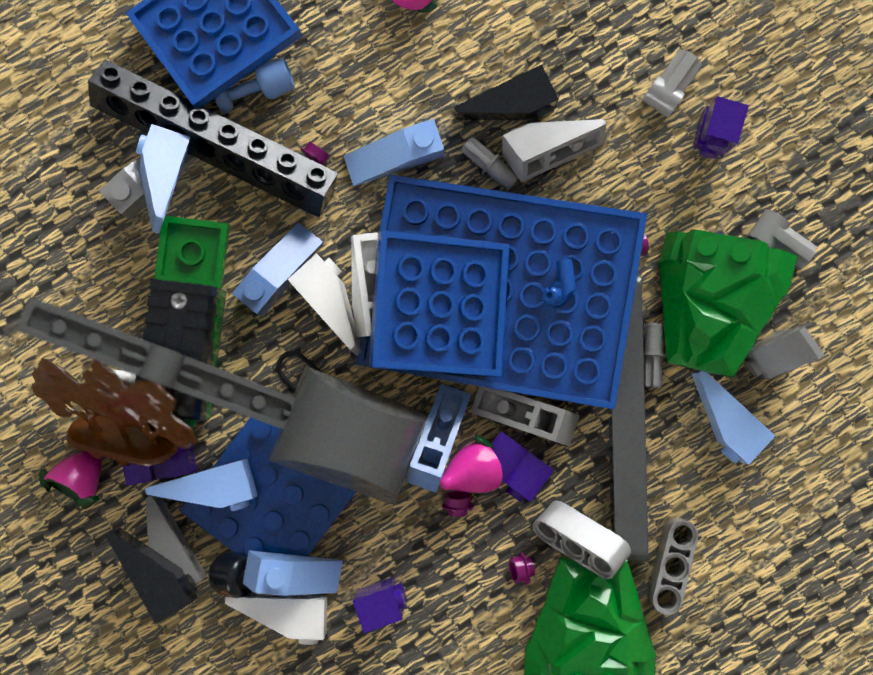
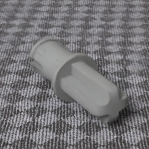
(489, 163)
(653, 354)

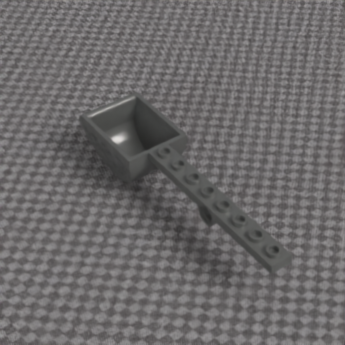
(324, 428)

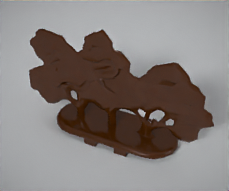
(125, 422)

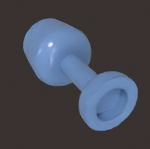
(271, 78)

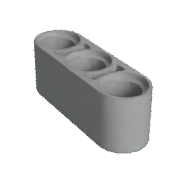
(582, 539)
(677, 580)

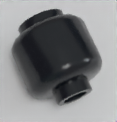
(227, 575)

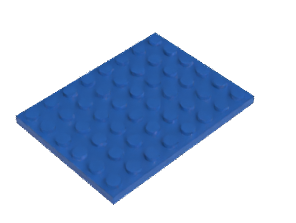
(547, 350)

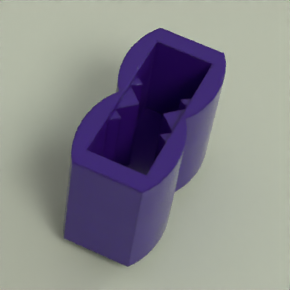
(520, 468)

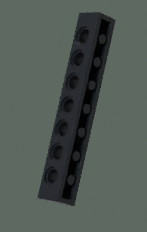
(213, 138)

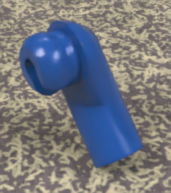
(563, 286)

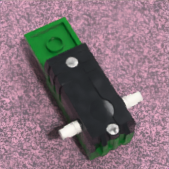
(187, 301)

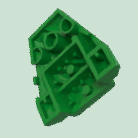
(718, 297)
(590, 626)

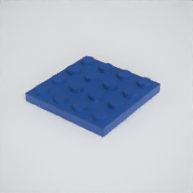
(213, 41)
(438, 304)
(290, 505)

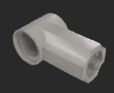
(669, 88)
(776, 232)

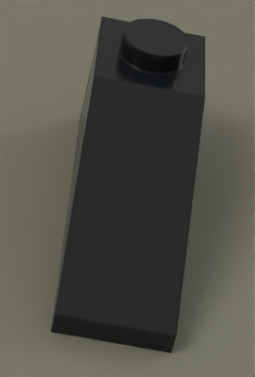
(515, 99)
(156, 579)

